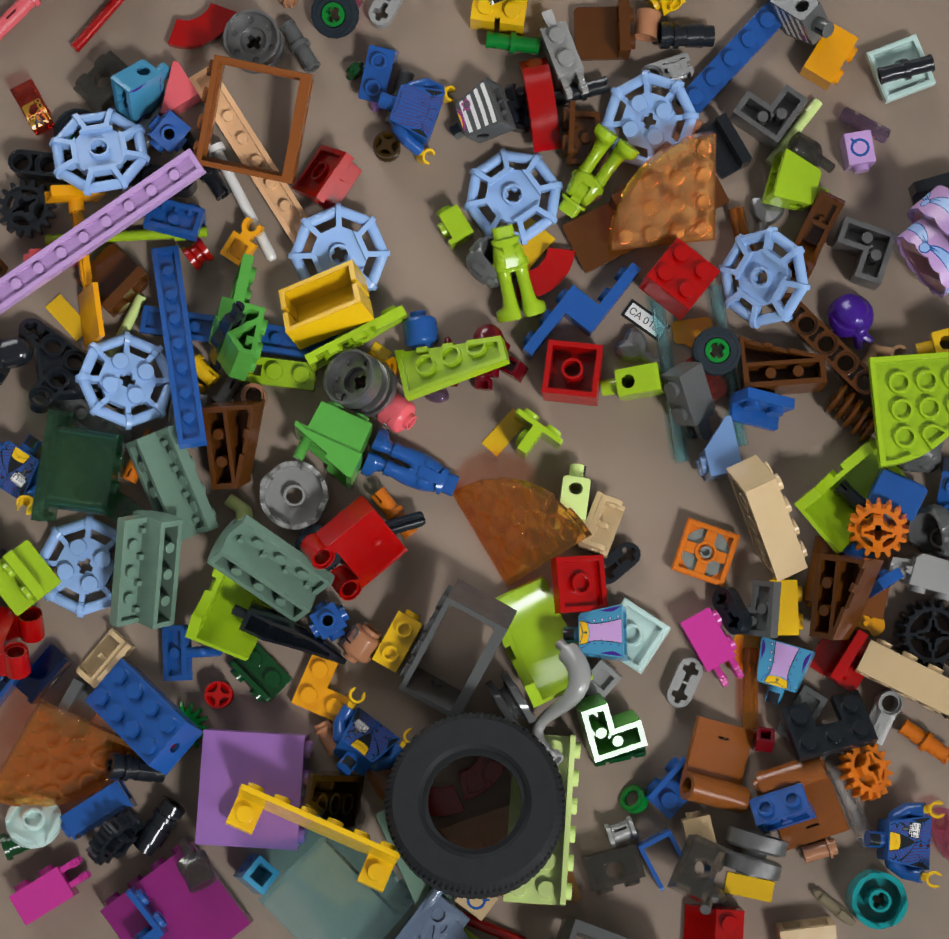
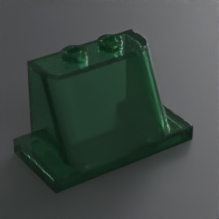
(76, 469)

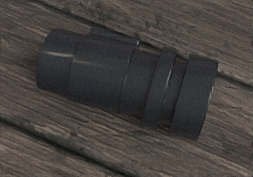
(685, 35)
(125, 767)
(158, 826)

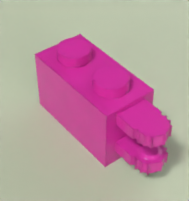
(710, 643)
(47, 891)

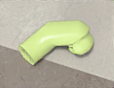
(238, 506)

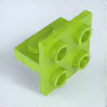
(528, 438)
(25, 578)

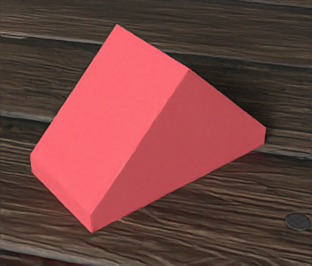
(180, 92)

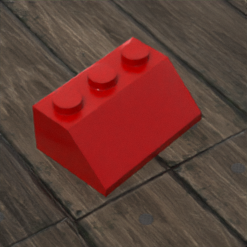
(720, 923)

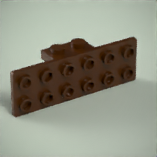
(590, 232)

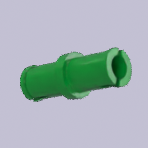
(512, 42)

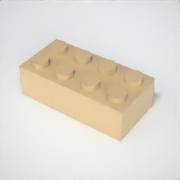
(768, 517)

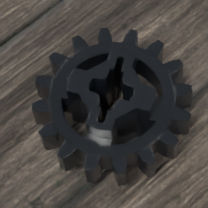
(17, 214)
(114, 838)

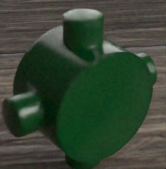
(355, 70)

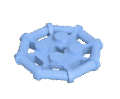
(647, 104)
(103, 164)
(514, 180)
(339, 237)
(777, 281)
(111, 386)
(69, 569)

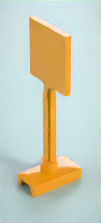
(89, 298)

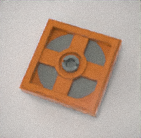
(705, 552)

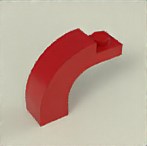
(540, 104)

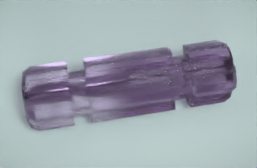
(861, 123)

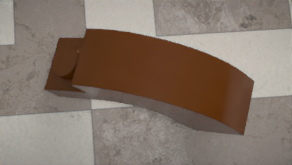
(817, 228)

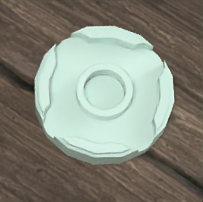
(33, 825)

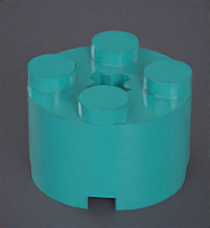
(870, 913)

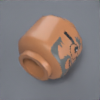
(361, 643)

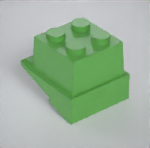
(336, 440)

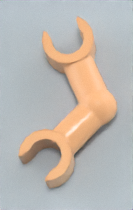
(877, 350)

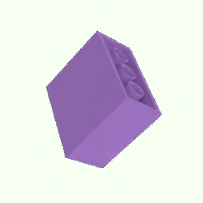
(260, 757)

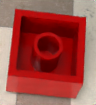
(679, 279)
(572, 372)

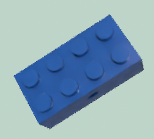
(143, 716)

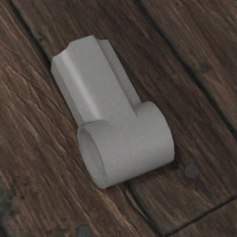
(882, 718)

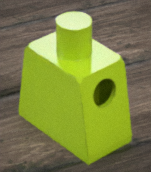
(792, 182)
(647, 382)

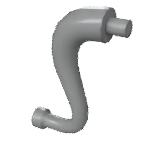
(578, 684)

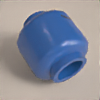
(420, 330)

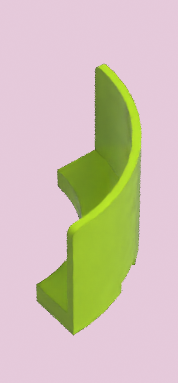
(826, 509)
(215, 625)
(533, 641)

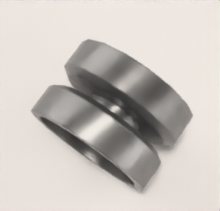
(753, 854)

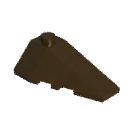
(335, 796)

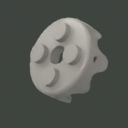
(280, 481)

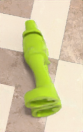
(586, 187)
(509, 258)

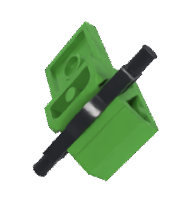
(238, 327)

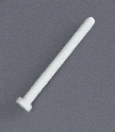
(217, 151)

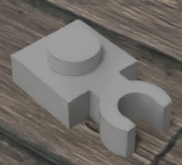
(604, 678)

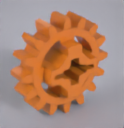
(890, 528)
(865, 772)

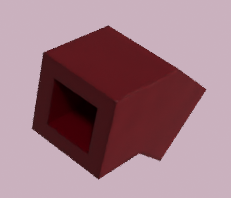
(764, 745)

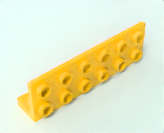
(253, 801)

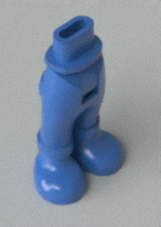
(424, 471)

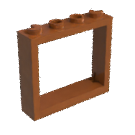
(207, 120)

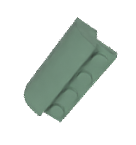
(172, 481)
(268, 567)
(146, 569)

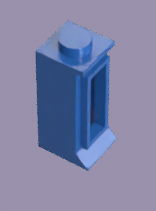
(96, 810)

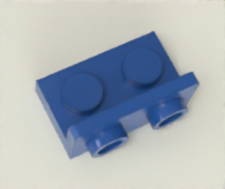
(176, 219)
(759, 408)
(665, 792)
(782, 808)

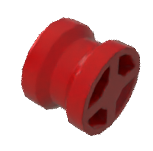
(197, 254)
(214, 694)

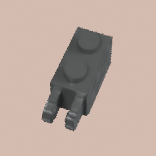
(689, 398)

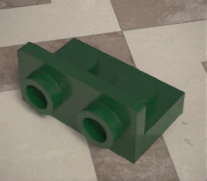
(261, 673)

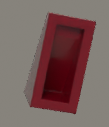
(515, 369)

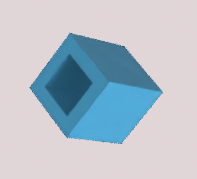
(256, 874)

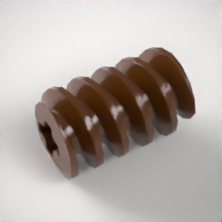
(852, 413)

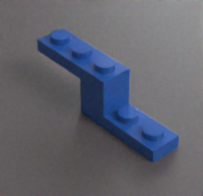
(579, 309)

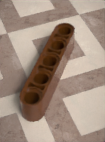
(831, 357)

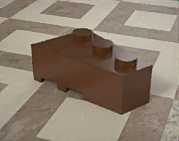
(780, 369)
(232, 441)
(841, 594)

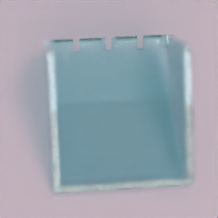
(324, 901)

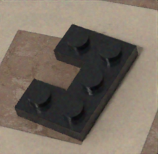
(849, 732)

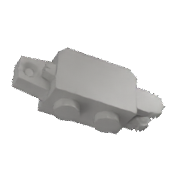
(561, 55)
(923, 573)

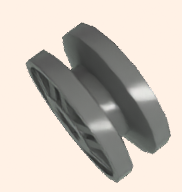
(510, 699)

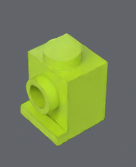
(454, 225)

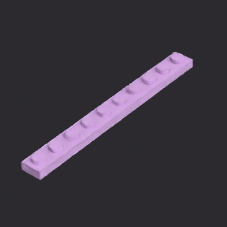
(99, 228)

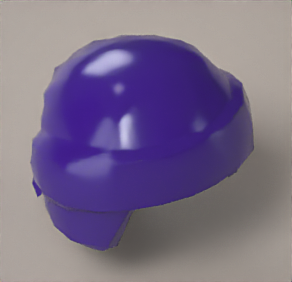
(851, 317)

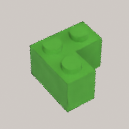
(607, 734)

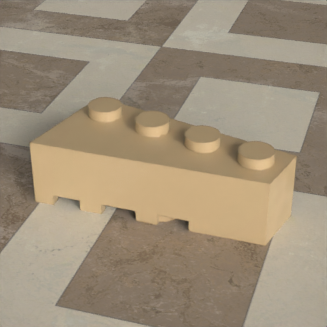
(906, 676)

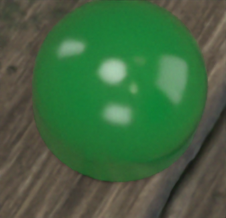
(641, 803)

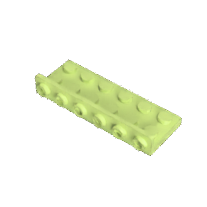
(551, 884)

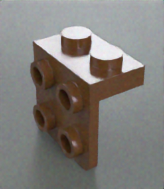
(604, 32)
(580, 134)
(117, 279)

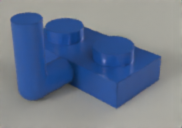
(179, 653)

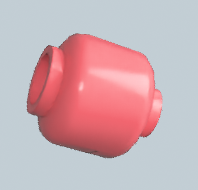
(398, 414)

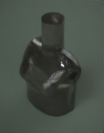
(810, 151)
(195, 867)

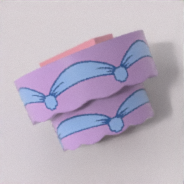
(927, 241)

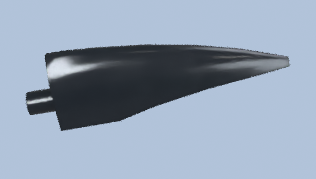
(276, 628)

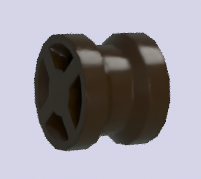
(384, 141)

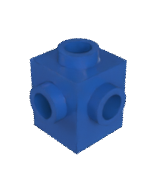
(178, 131)
(339, 623)

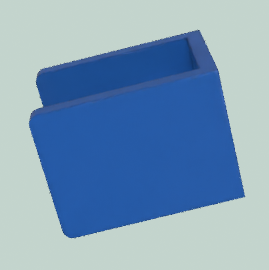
(899, 490)
(652, 840)

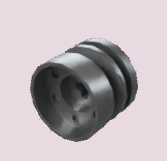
(251, 26)
(360, 382)

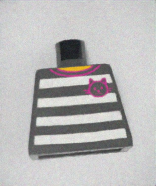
(803, 19)
(483, 113)

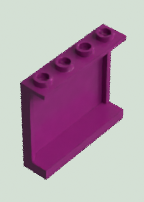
(196, 915)

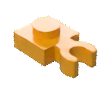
(241, 243)

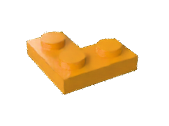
(314, 691)

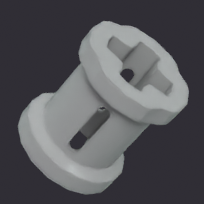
(621, 831)

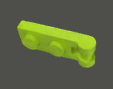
(283, 374)

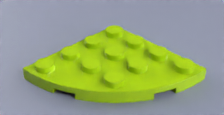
(909, 405)

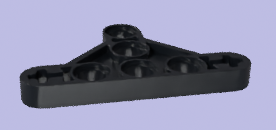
(54, 364)

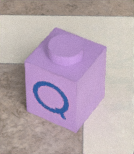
(857, 151)

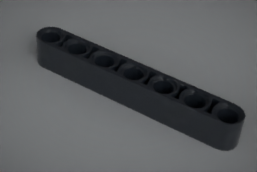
(39, 159)

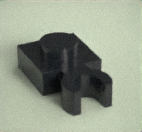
(517, 107)

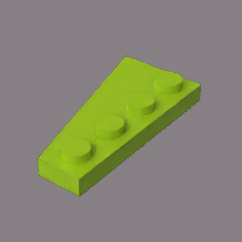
(324, 354)
(436, 368)

